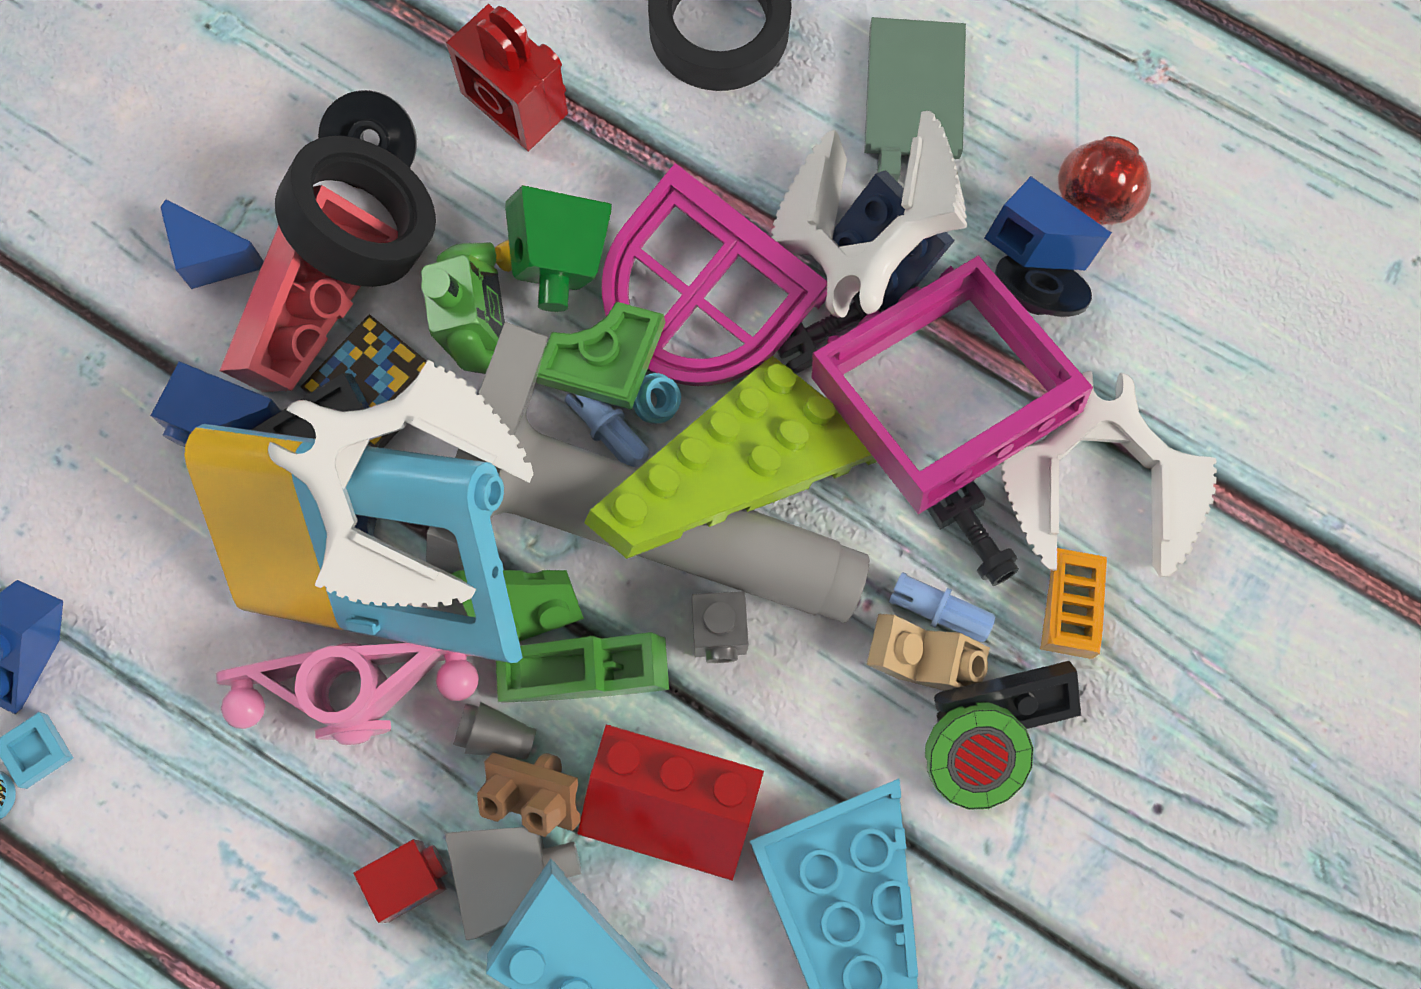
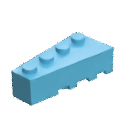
(565, 944)

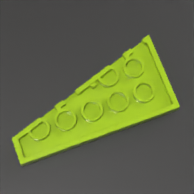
(742, 453)

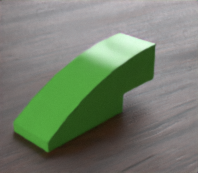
(585, 669)

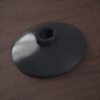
(372, 110)
(1045, 289)

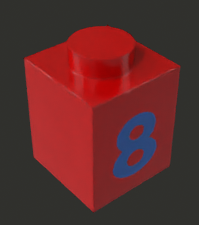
(402, 880)

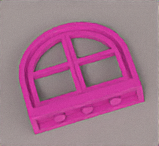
(739, 239)

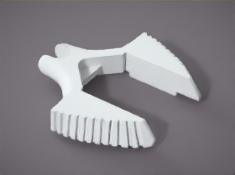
(810, 209)
(1179, 480)
(354, 560)

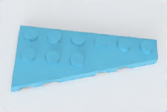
(845, 892)

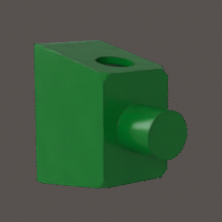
(555, 242)

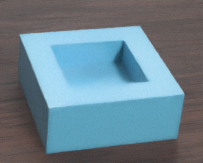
(33, 750)

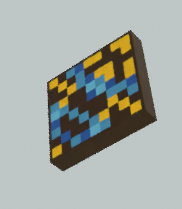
(377, 361)

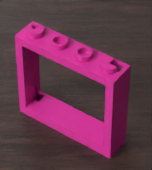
(918, 307)

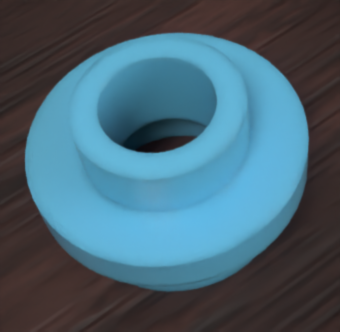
(667, 396)

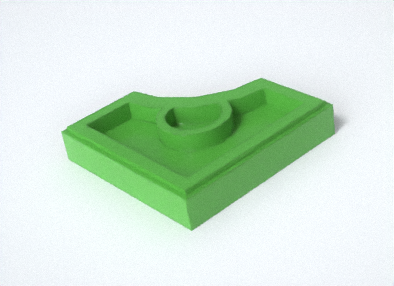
(606, 359)

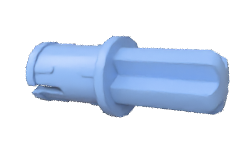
(610, 428)
(942, 608)

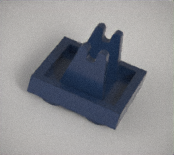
(870, 216)

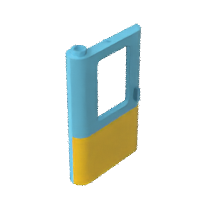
(276, 539)

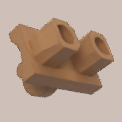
(534, 791)

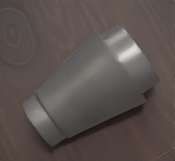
(489, 731)

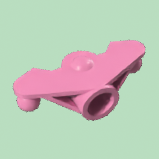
(317, 671)

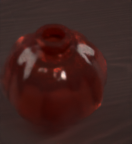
(1106, 180)

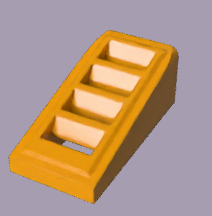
(1069, 643)

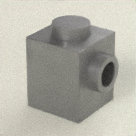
(720, 626)

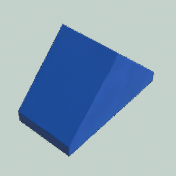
(204, 250)

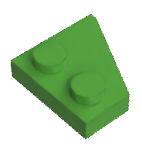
(537, 601)

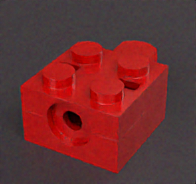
(509, 75)

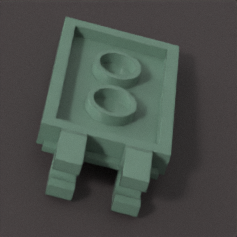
(912, 71)

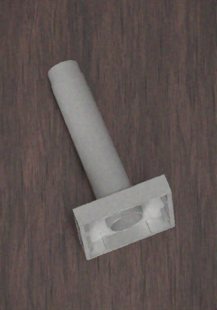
(567, 481)

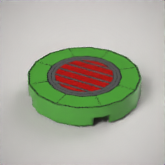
(979, 756)

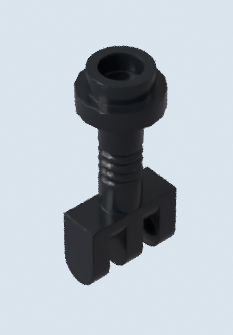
(806, 338)
(996, 564)

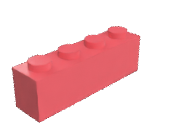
(295, 304)

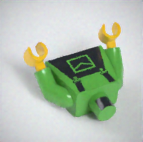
(466, 301)

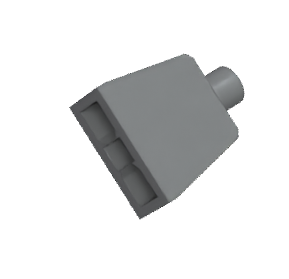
(496, 872)

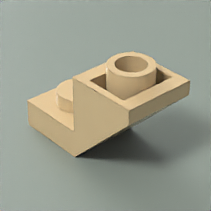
(926, 656)

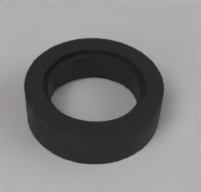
(719, 69)
(329, 246)

